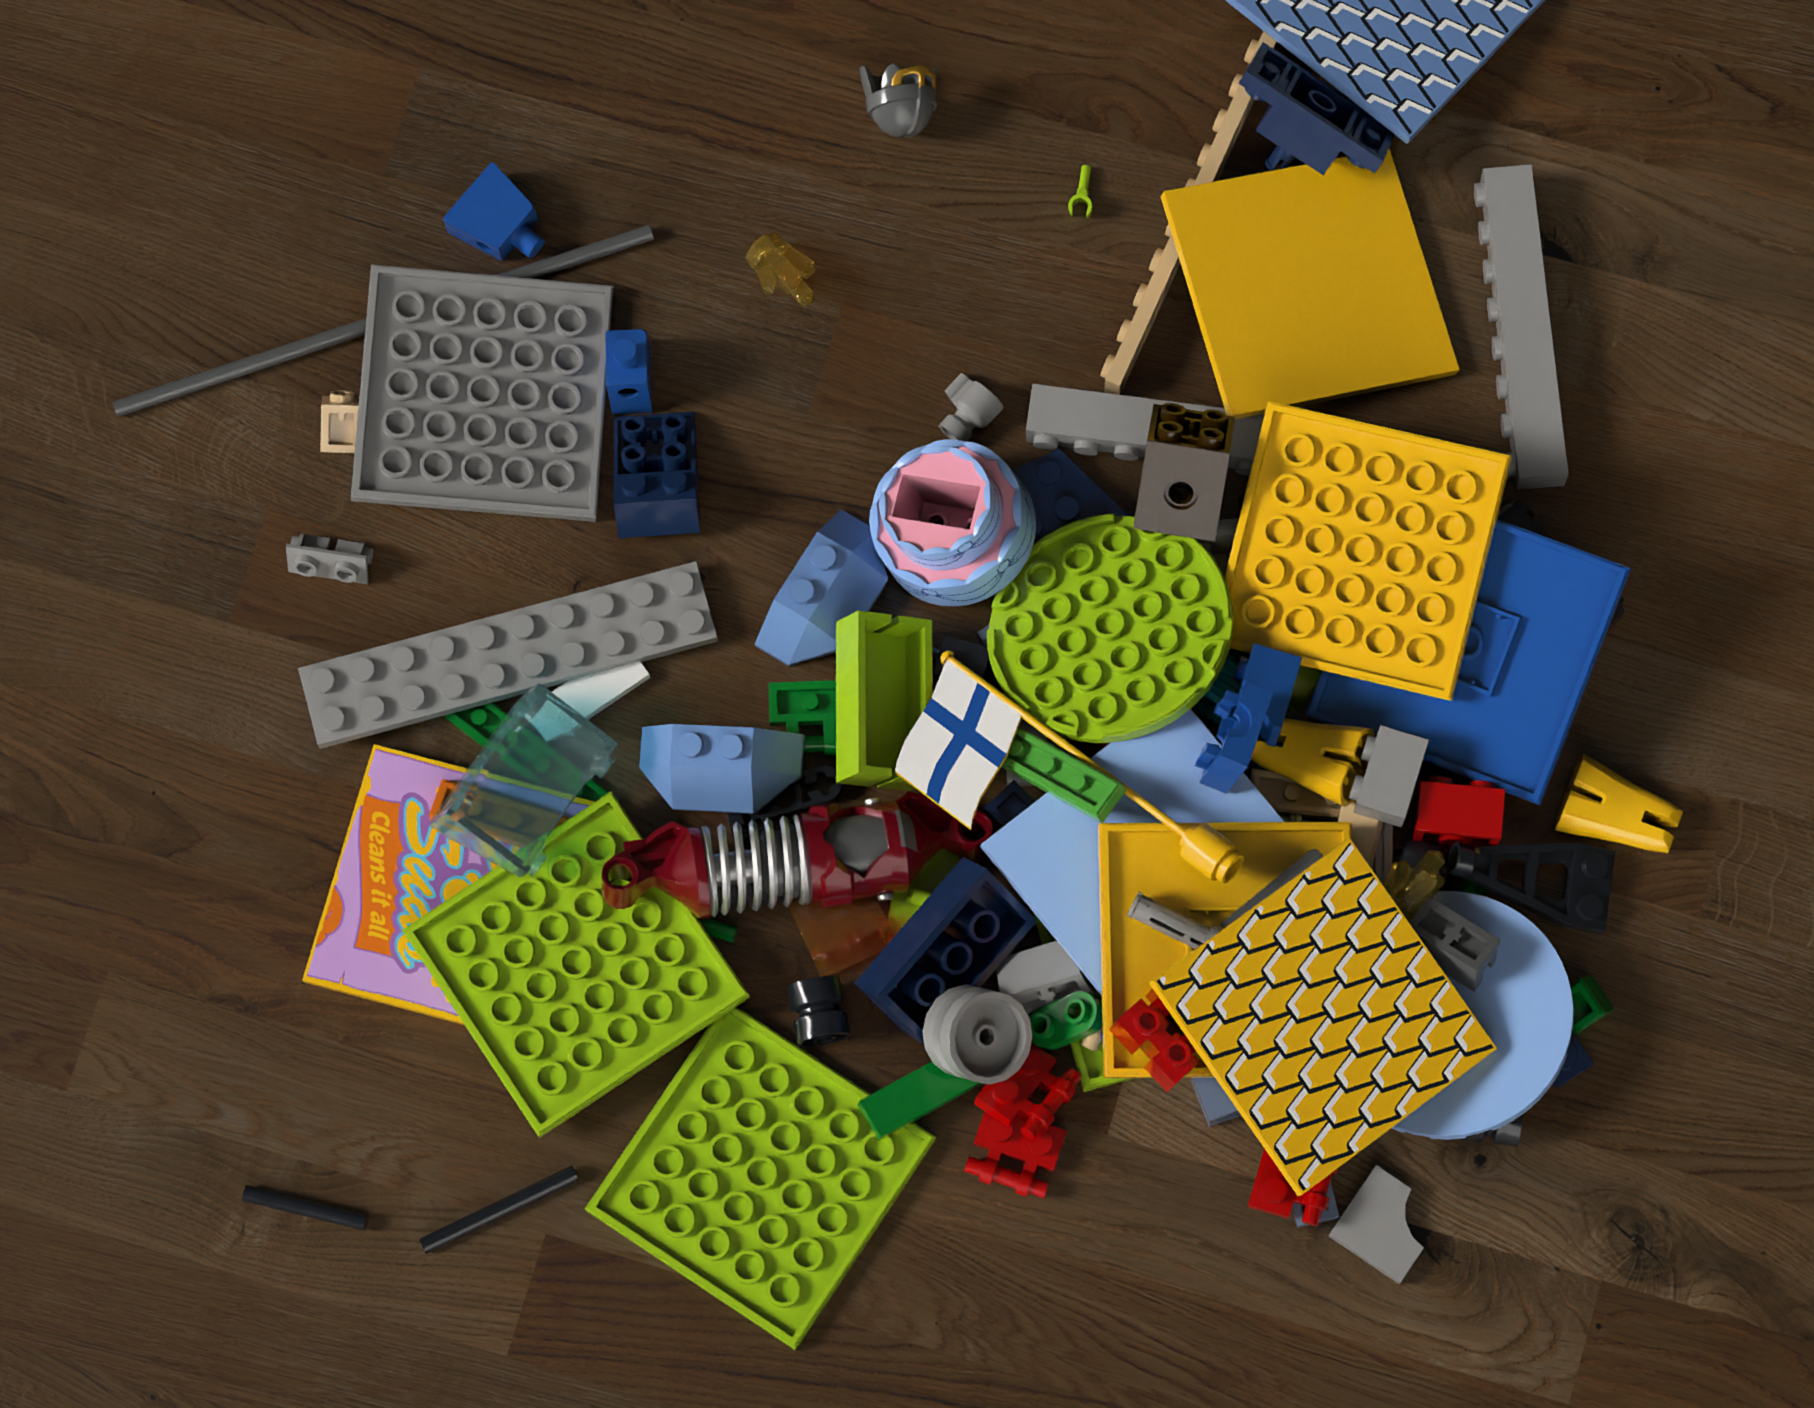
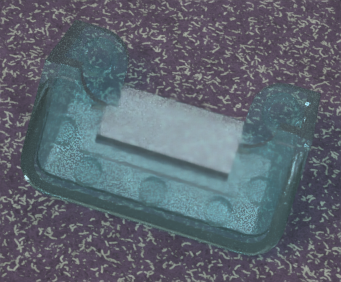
(524, 781)

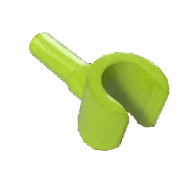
(1082, 191)

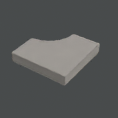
(1377, 1226)

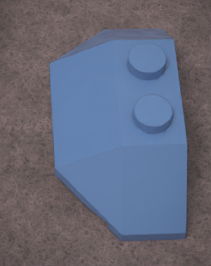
(829, 582)
(720, 765)

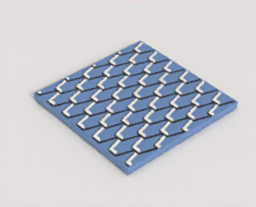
(1392, 55)

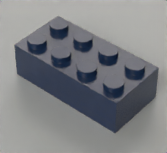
(946, 944)

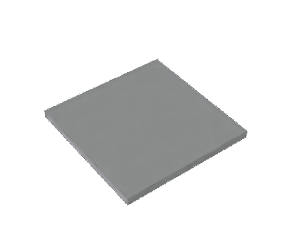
(482, 393)

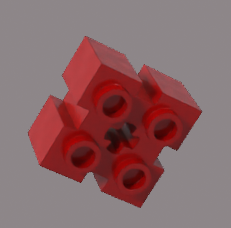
(1146, 1029)

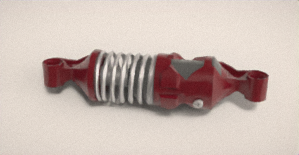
(816, 858)

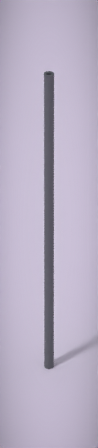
(357, 328)

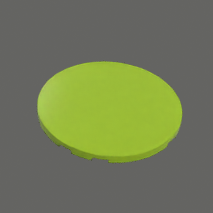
(1111, 629)

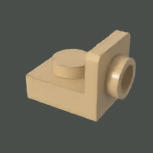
(339, 422)

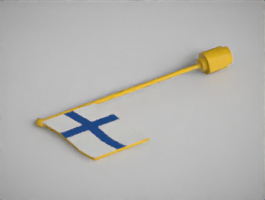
(967, 738)

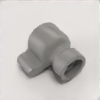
(974, 406)

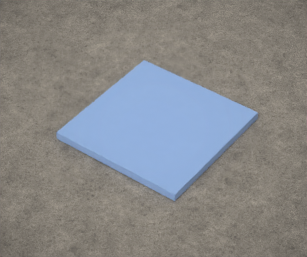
(1053, 848)

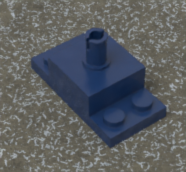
(1310, 117)

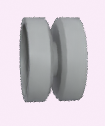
(977, 1034)

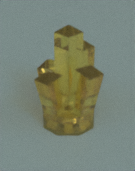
(780, 262)
(1412, 888)

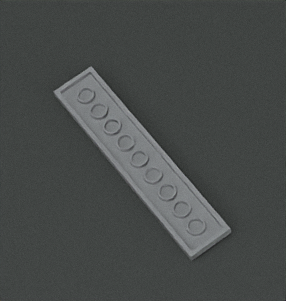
(507, 654)

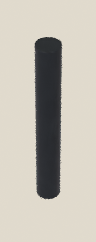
(305, 1207)

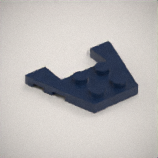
(1062, 493)

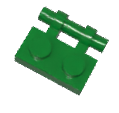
(806, 704)

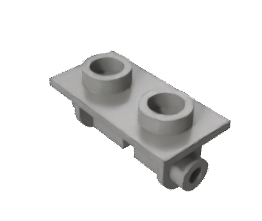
(311, 557)

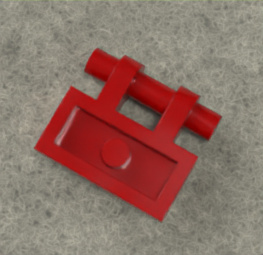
(1012, 1097)
(1011, 1143)
(1275, 1195)

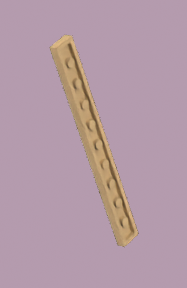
(1166, 261)

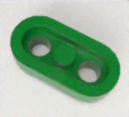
(1062, 1020)

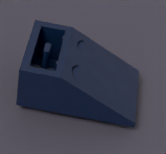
(656, 475)

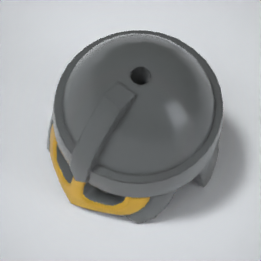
(900, 99)

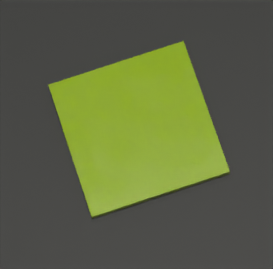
(563, 983)
(758, 1176)

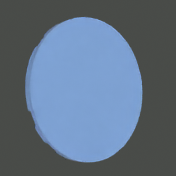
(1526, 1014)

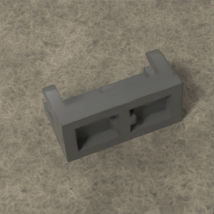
(1455, 942)

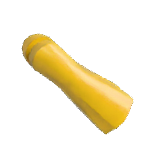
(1317, 757)
(1614, 809)

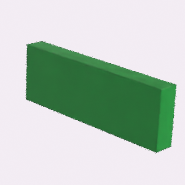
(911, 1098)

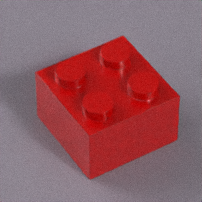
(1458, 813)

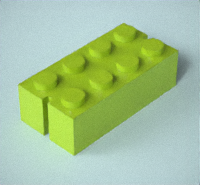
(879, 693)

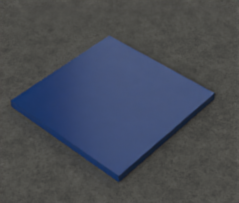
(1521, 670)

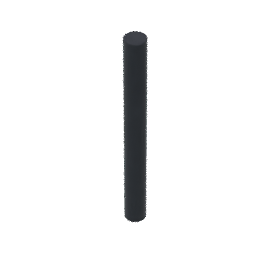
(499, 1209)

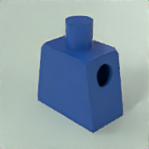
(495, 217)
(629, 367)

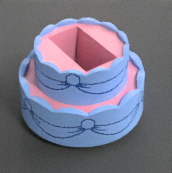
(984, 529)

